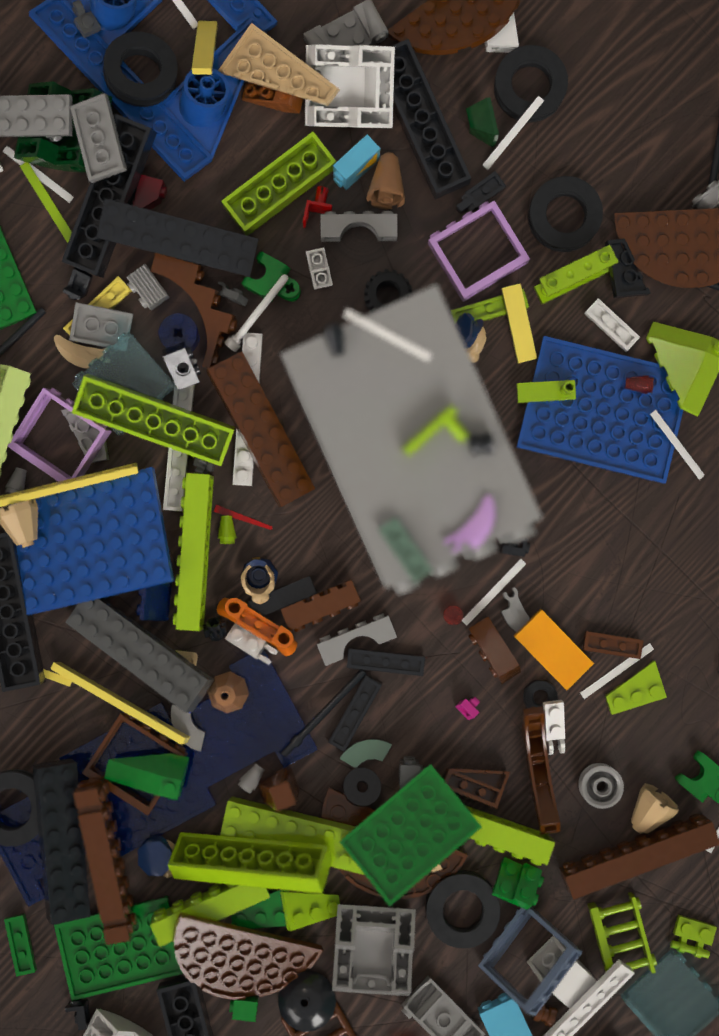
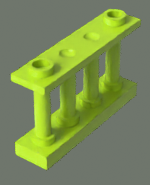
(575, 274)
(603, 932)

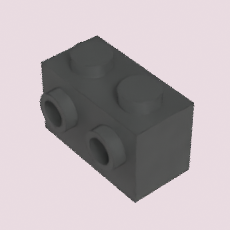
(408, 769)

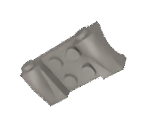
(355, 28)
(437, 1012)

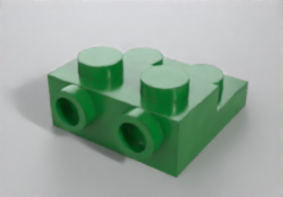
(518, 883)

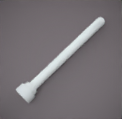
(234, 341)

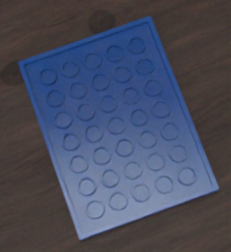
(605, 422)
(96, 544)

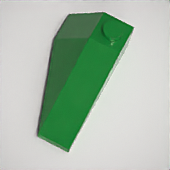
(154, 774)

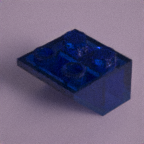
(155, 602)

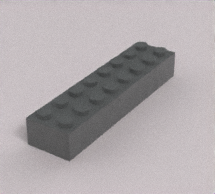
(141, 653)

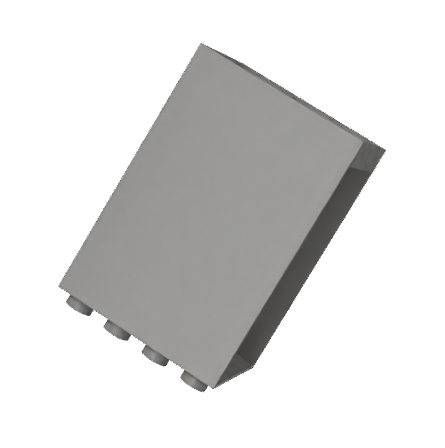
(376, 402)

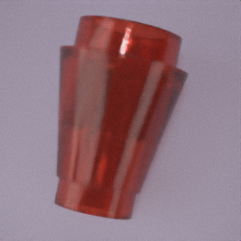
(640, 384)

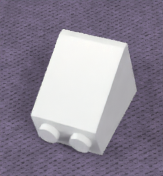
(576, 981)

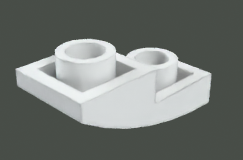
(319, 268)

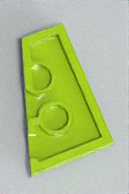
(637, 691)

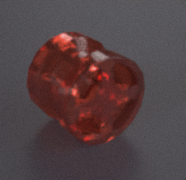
(450, 615)

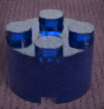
(181, 323)

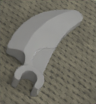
(515, 614)

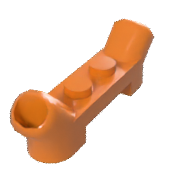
(258, 625)

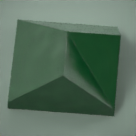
(483, 122)

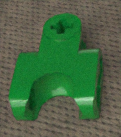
(274, 271)
(706, 782)

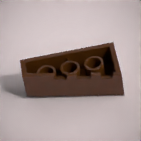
(320, 605)
(279, 790)

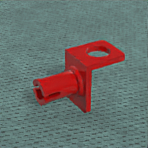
(318, 205)

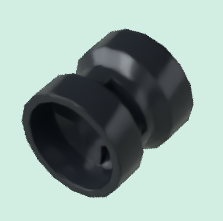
(487, 444)

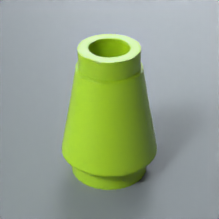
(226, 530)

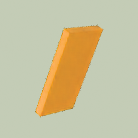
(553, 649)

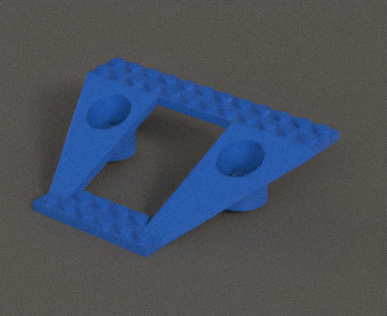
(184, 127)

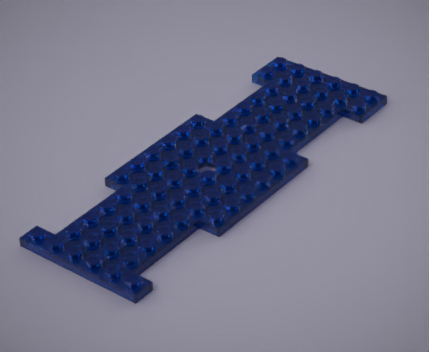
(228, 746)

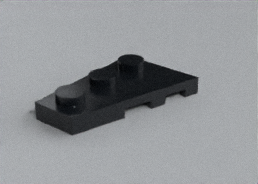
(624, 275)

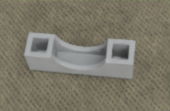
(335, 225)
(333, 648)

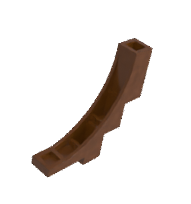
(188, 276)
(538, 767)

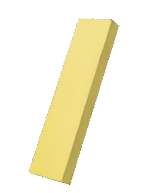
(204, 47)
(108, 298)
(519, 323)

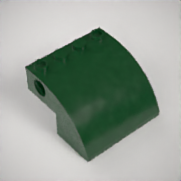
(57, 155)

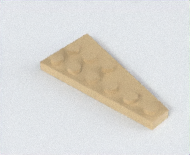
(270, 65)

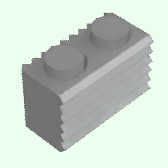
(148, 287)

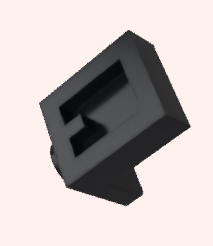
(511, 548)
(82, 1013)

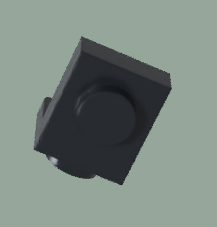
(78, 284)

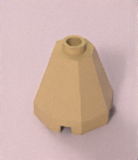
(21, 522)
(652, 809)

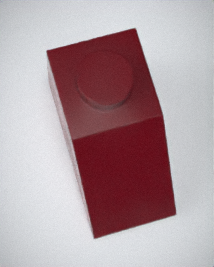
(149, 192)

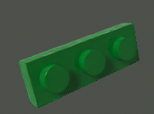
(20, 944)

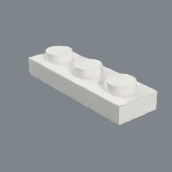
(612, 325)

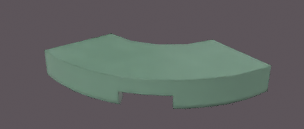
(365, 750)

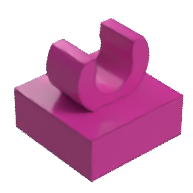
(468, 708)

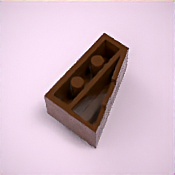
(494, 650)
(478, 785)

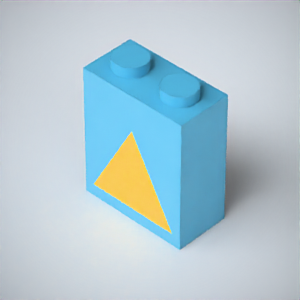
(356, 162)

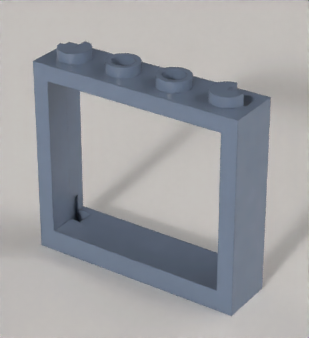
(553, 977)

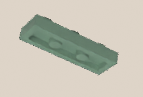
(405, 549)

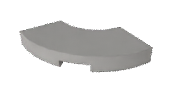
(184, 723)

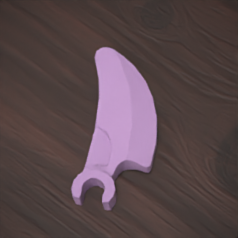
(477, 528)

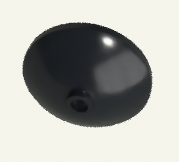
(320, 998)

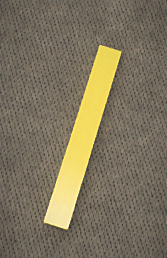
(68, 484)
(120, 703)

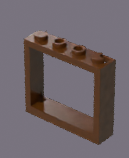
(119, 789)

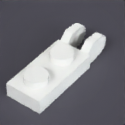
(249, 643)
(554, 725)

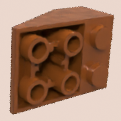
(271, 98)

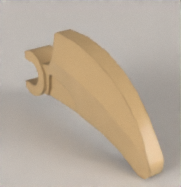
(76, 353)

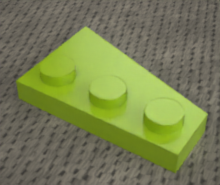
(308, 908)

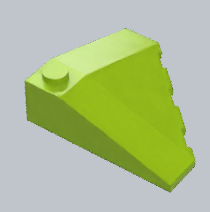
(689, 362)

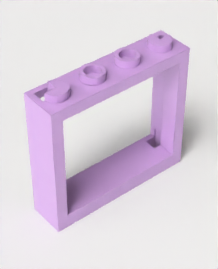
(468, 218)
(31, 419)

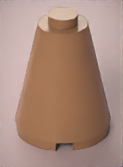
(387, 184)

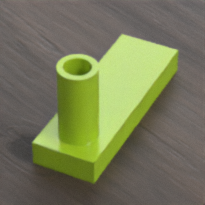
(546, 391)
(445, 418)

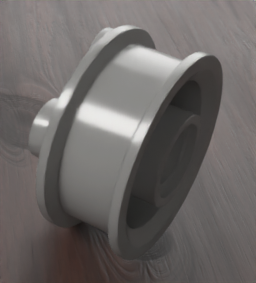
(709, 199)
(613, 785)

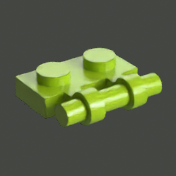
(694, 930)

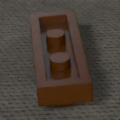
(612, 645)

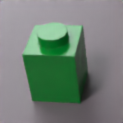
(244, 1009)

